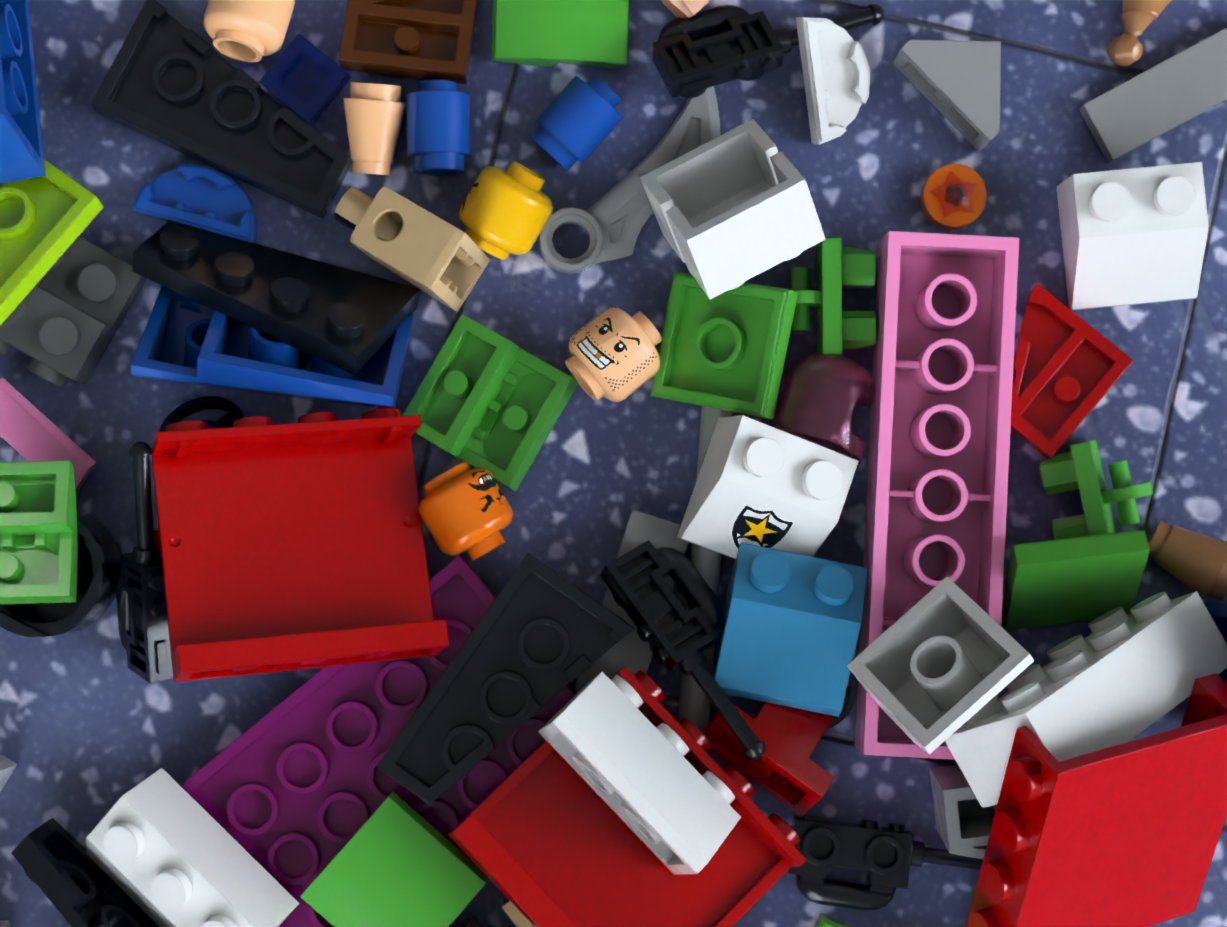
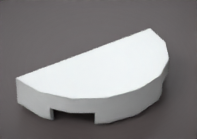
(833, 76)

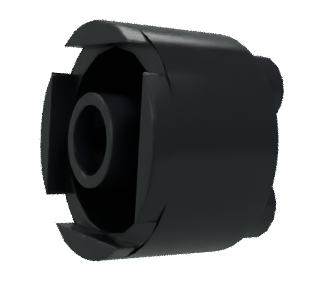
(96, 588)

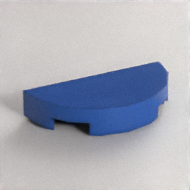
(200, 199)

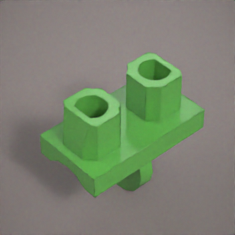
(835, 269)
(1084, 471)

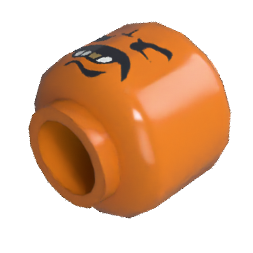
(465, 511)

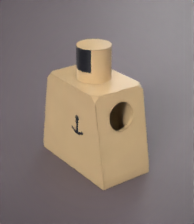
(413, 244)

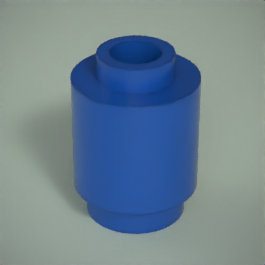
(577, 121)
(438, 128)

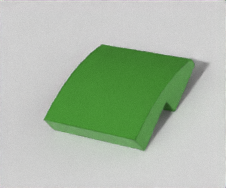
(560, 32)
(490, 401)
(38, 532)
(395, 875)

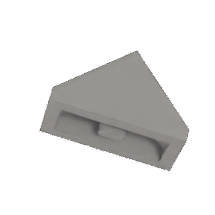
(959, 81)

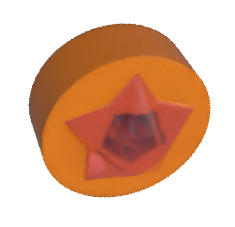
(953, 196)

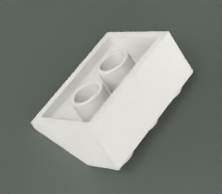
(643, 774)
(183, 862)

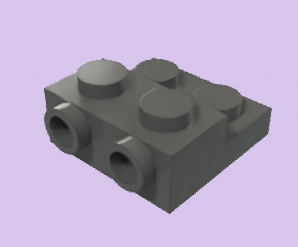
(72, 313)

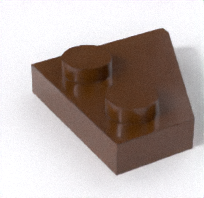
(409, 38)

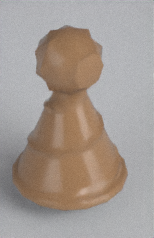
(1136, 17)

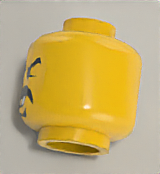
(506, 210)

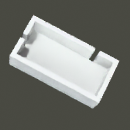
(1095, 688)

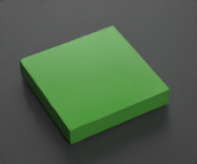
(725, 348)
(1073, 578)

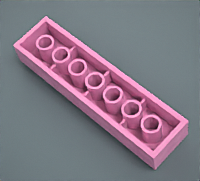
(936, 439)

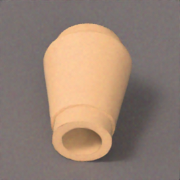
(373, 125)

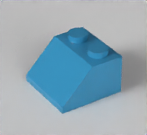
(790, 629)

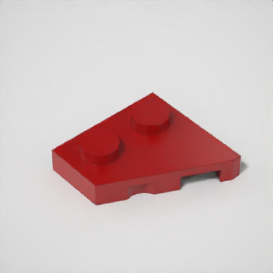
(1058, 372)

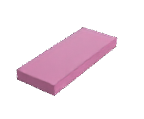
(37, 436)

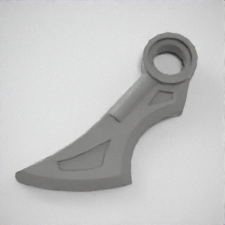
(624, 209)

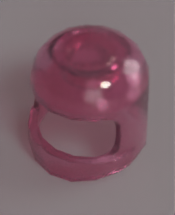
(820, 401)

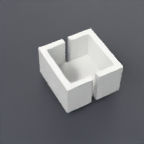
(733, 208)

